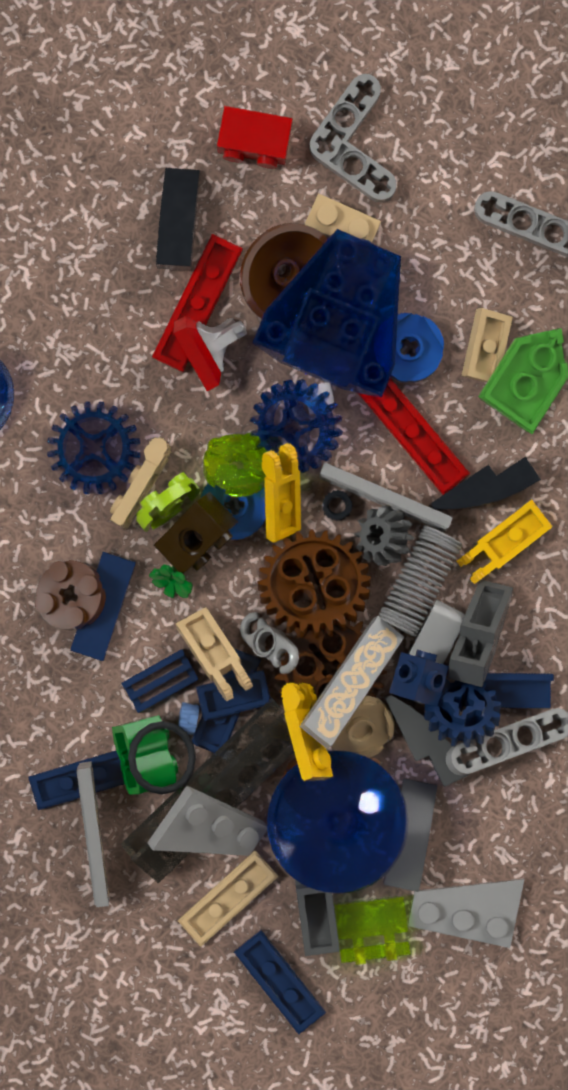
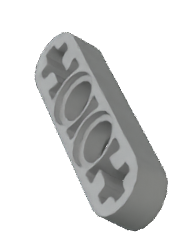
(539, 221)
(510, 744)

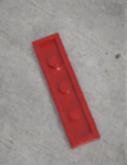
(199, 297)
(417, 437)

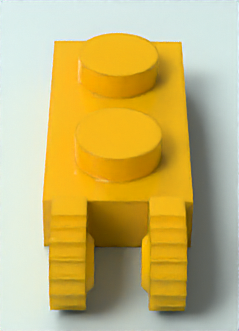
(282, 493)
(508, 539)
(311, 756)

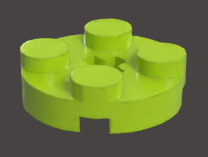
(162, 507)

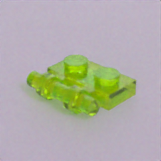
(369, 919)

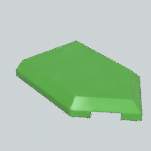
(528, 379)

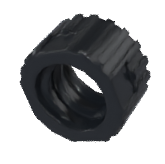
(337, 494)

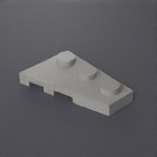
(207, 826)
(471, 912)

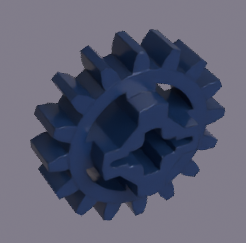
(477, 719)

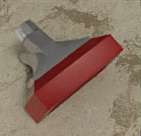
(207, 346)

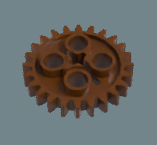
(344, 575)
(316, 679)

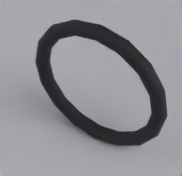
(132, 760)

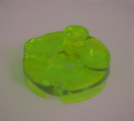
(232, 449)

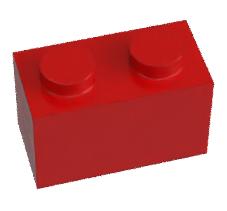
(254, 137)

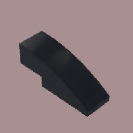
(177, 219)
(488, 488)

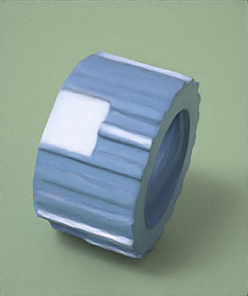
(188, 717)

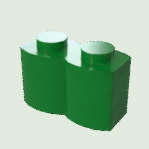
(151, 757)

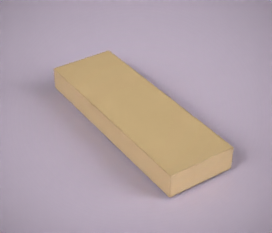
(228, 898)

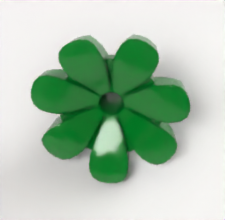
(171, 580)

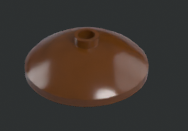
(280, 245)

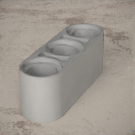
(438, 632)

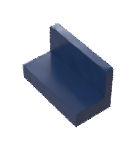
(521, 689)

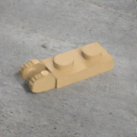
(141, 481)
(213, 651)

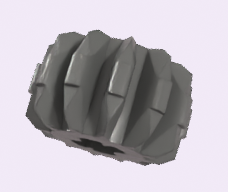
(384, 535)

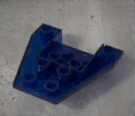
(338, 316)

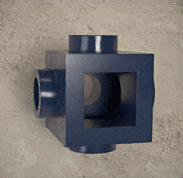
(419, 678)

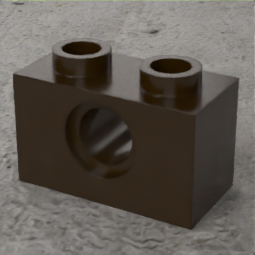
(182, 546)

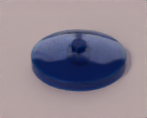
(339, 829)

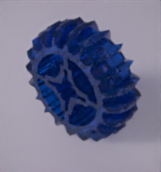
(294, 411)
(81, 459)

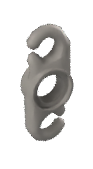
(280, 646)

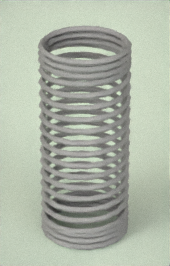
(394, 616)

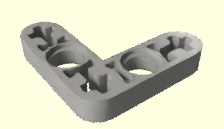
(343, 149)

